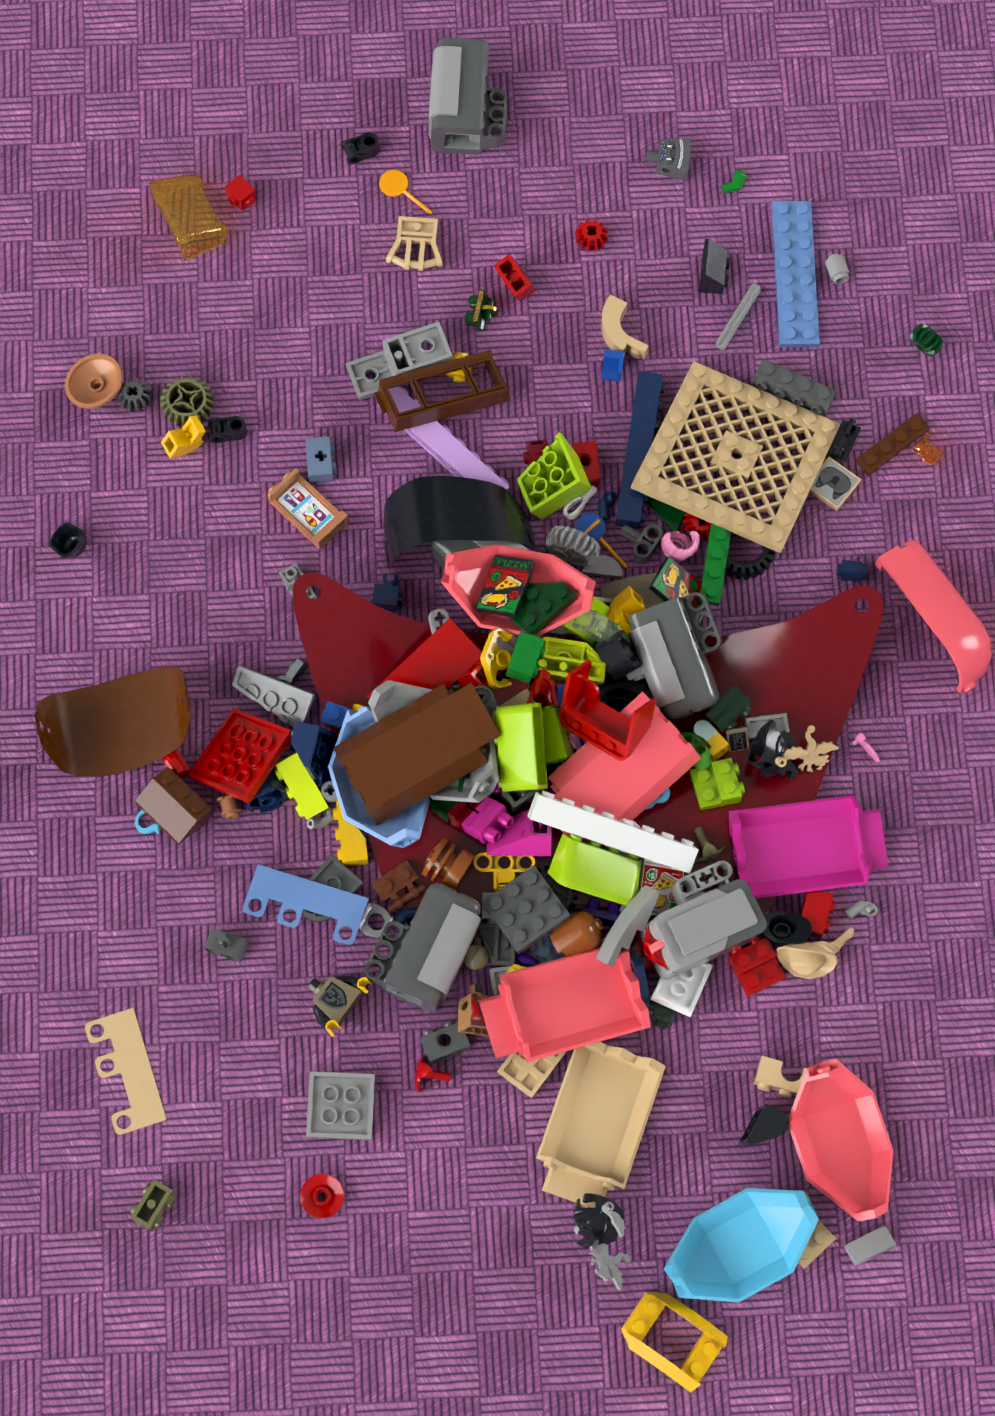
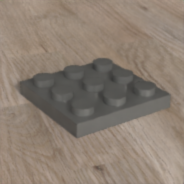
(526, 909)

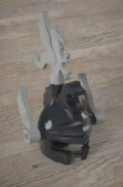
(601, 1224)

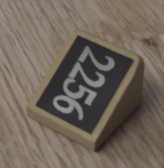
(737, 739)

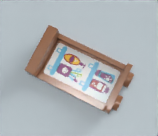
(307, 508)

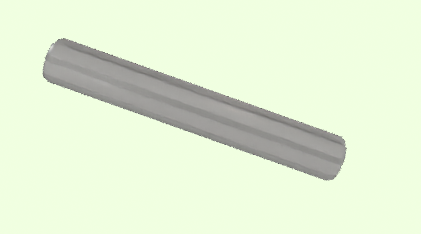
(738, 316)

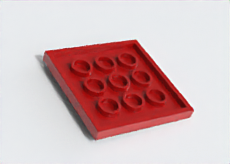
(241, 755)

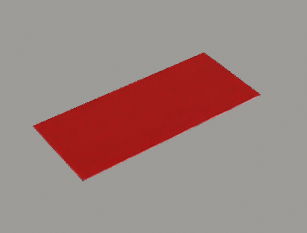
(438, 660)

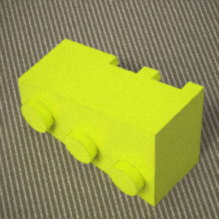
(300, 786)

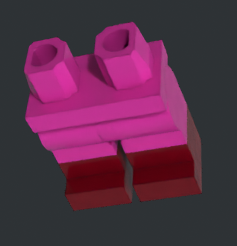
(481, 819)

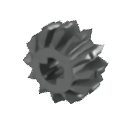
(134, 395)

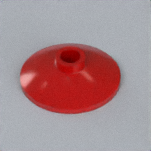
(313, 1188)

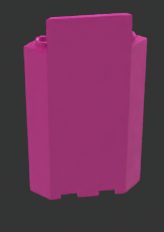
(806, 846)

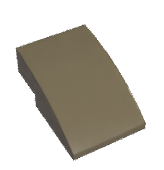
(638, 583)

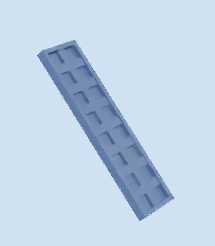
(795, 274)

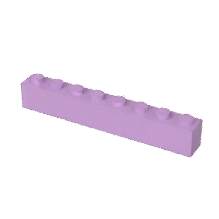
(444, 446)

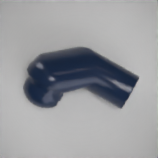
(605, 503)
(404, 915)

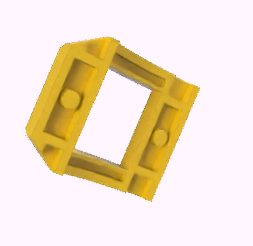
(699, 1357)

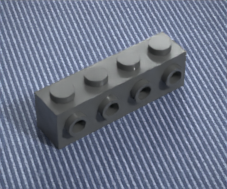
(794, 387)

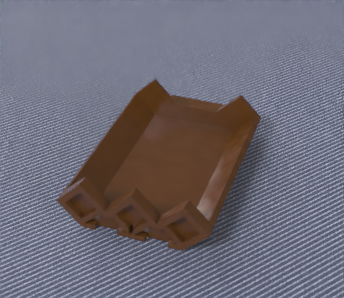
(417, 750)

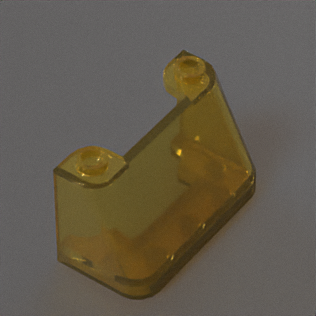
(188, 214)

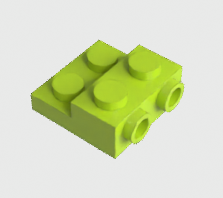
(717, 784)

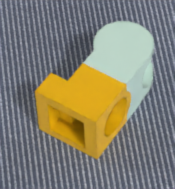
(709, 735)

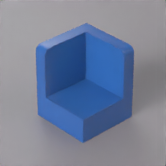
(612, 365)

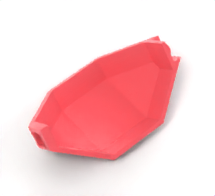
(468, 570)
(842, 1140)

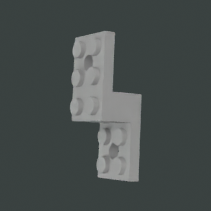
(399, 355)

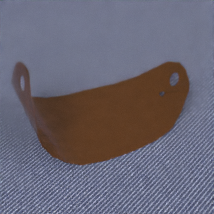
(115, 723)

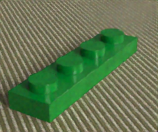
(715, 564)

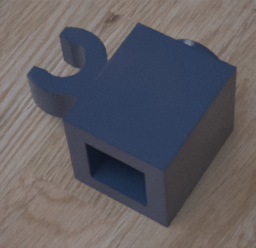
(387, 594)

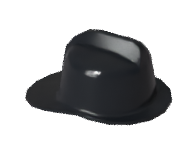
(787, 928)

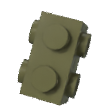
(152, 1205)

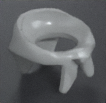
(371, 909)

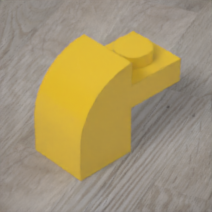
(184, 440)
(624, 605)

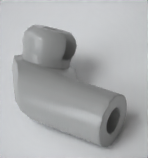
(315, 823)
(861, 907)

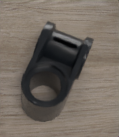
(360, 148)
(225, 429)

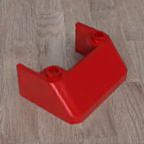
(596, 721)

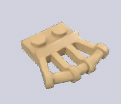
(415, 231)
(818, 1242)

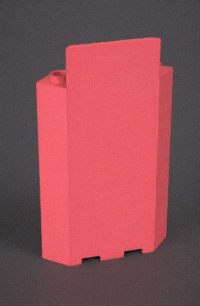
(631, 784)
(564, 1006)

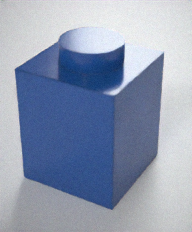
(334, 715)

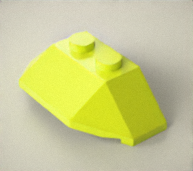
(565, 655)

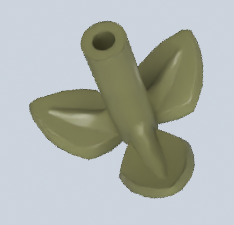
(708, 849)

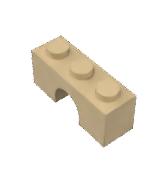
(770, 1077)

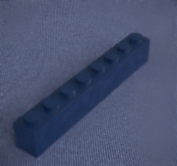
(640, 439)

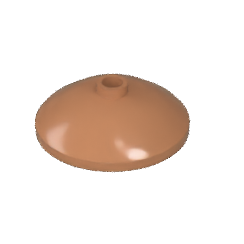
(88, 375)

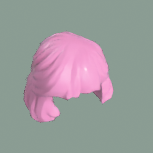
(679, 545)

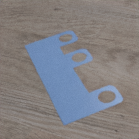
(305, 894)

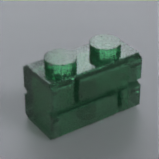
(729, 709)

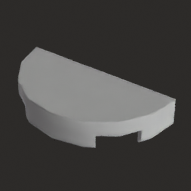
(604, 567)

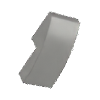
(289, 576)
(870, 1245)

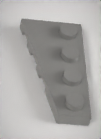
(275, 696)

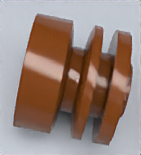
(447, 864)

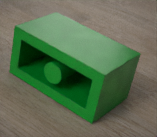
(525, 656)

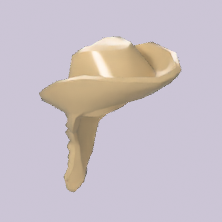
(812, 959)

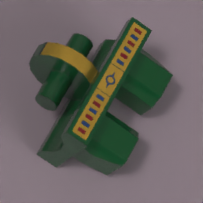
(483, 311)

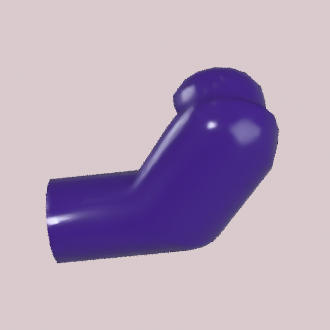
(526, 960)

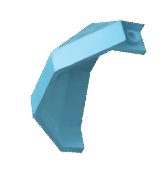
(742, 1245)

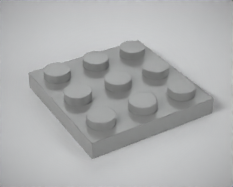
(340, 1106)

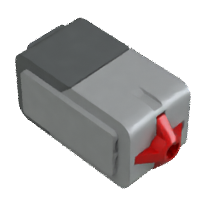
(702, 922)

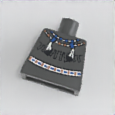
(672, 157)

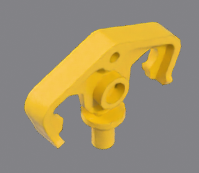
(495, 658)

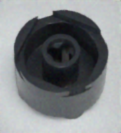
(618, 655)

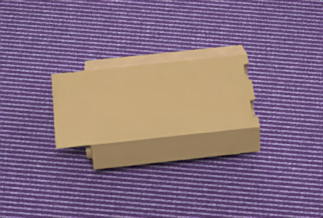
(598, 1121)

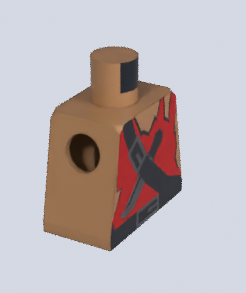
(469, 1013)

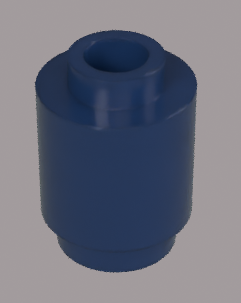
(852, 570)

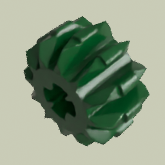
(926, 340)

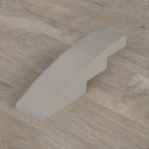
(629, 921)

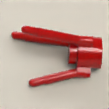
(541, 684)

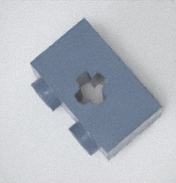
(320, 470)

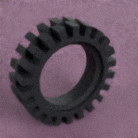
(751, 568)

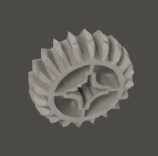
(572, 546)

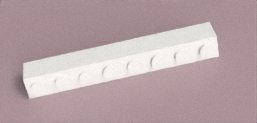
(613, 832)

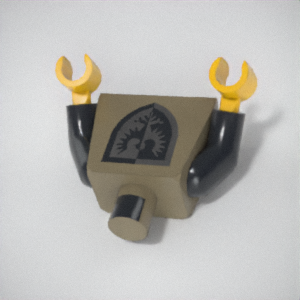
(336, 999)

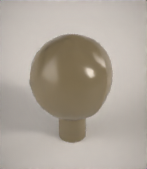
(477, 955)

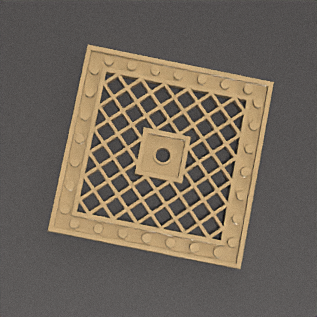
(720, 513)

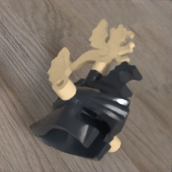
(779, 748)

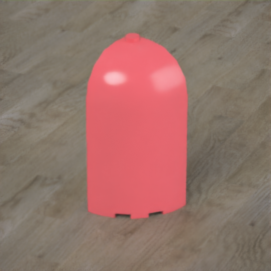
(941, 609)

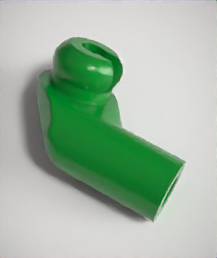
(736, 184)

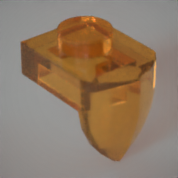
(928, 452)

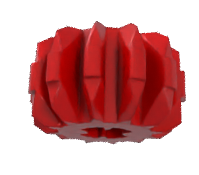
(585, 233)
(692, 525)

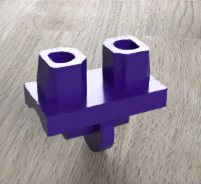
(606, 917)

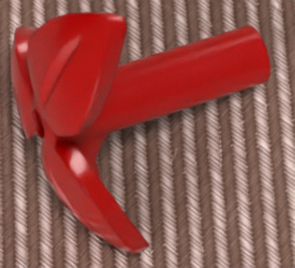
(424, 1070)

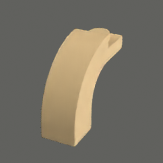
(612, 332)

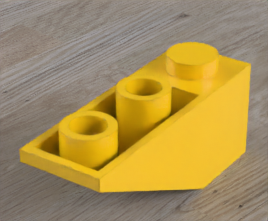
(353, 843)

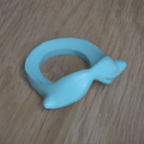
(152, 828)

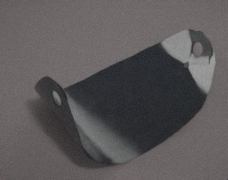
(451, 510)

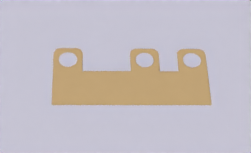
(133, 1064)

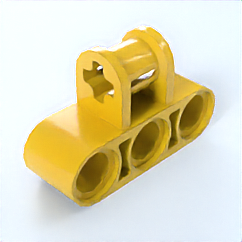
(502, 875)

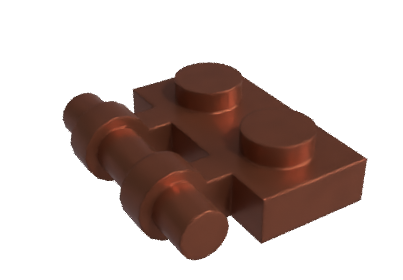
(394, 881)

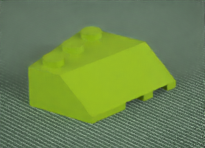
(553, 479)

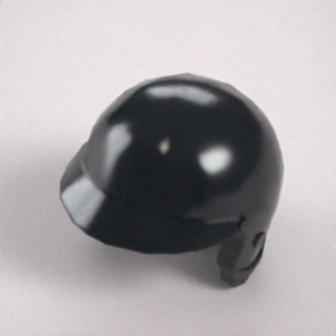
(68, 541)

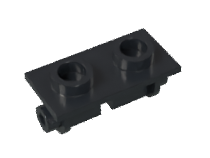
(844, 440)

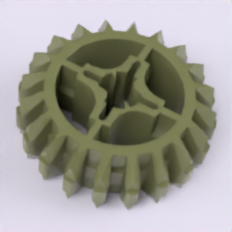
(198, 392)

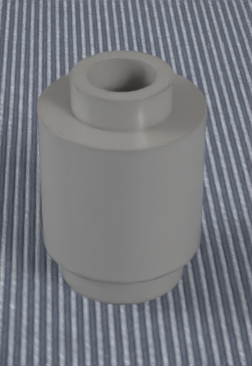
(837, 269)

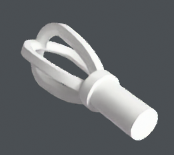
(584, 498)

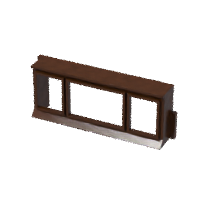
(446, 408)

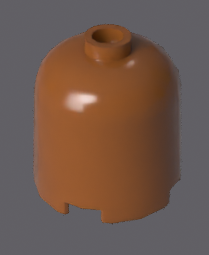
(578, 934)

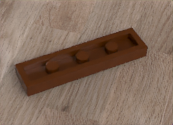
(892, 444)

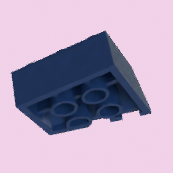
(314, 749)

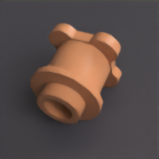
(229, 807)

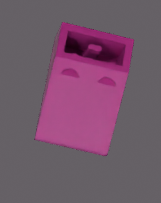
(523, 838)

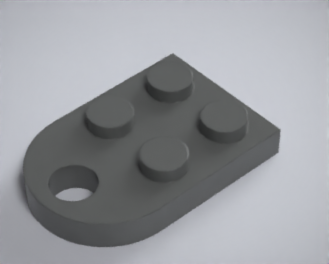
(334, 875)

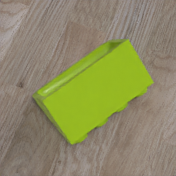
(520, 747)
(596, 869)

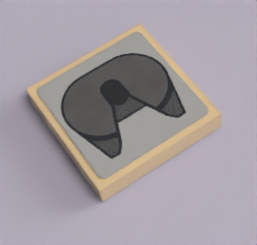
(834, 484)

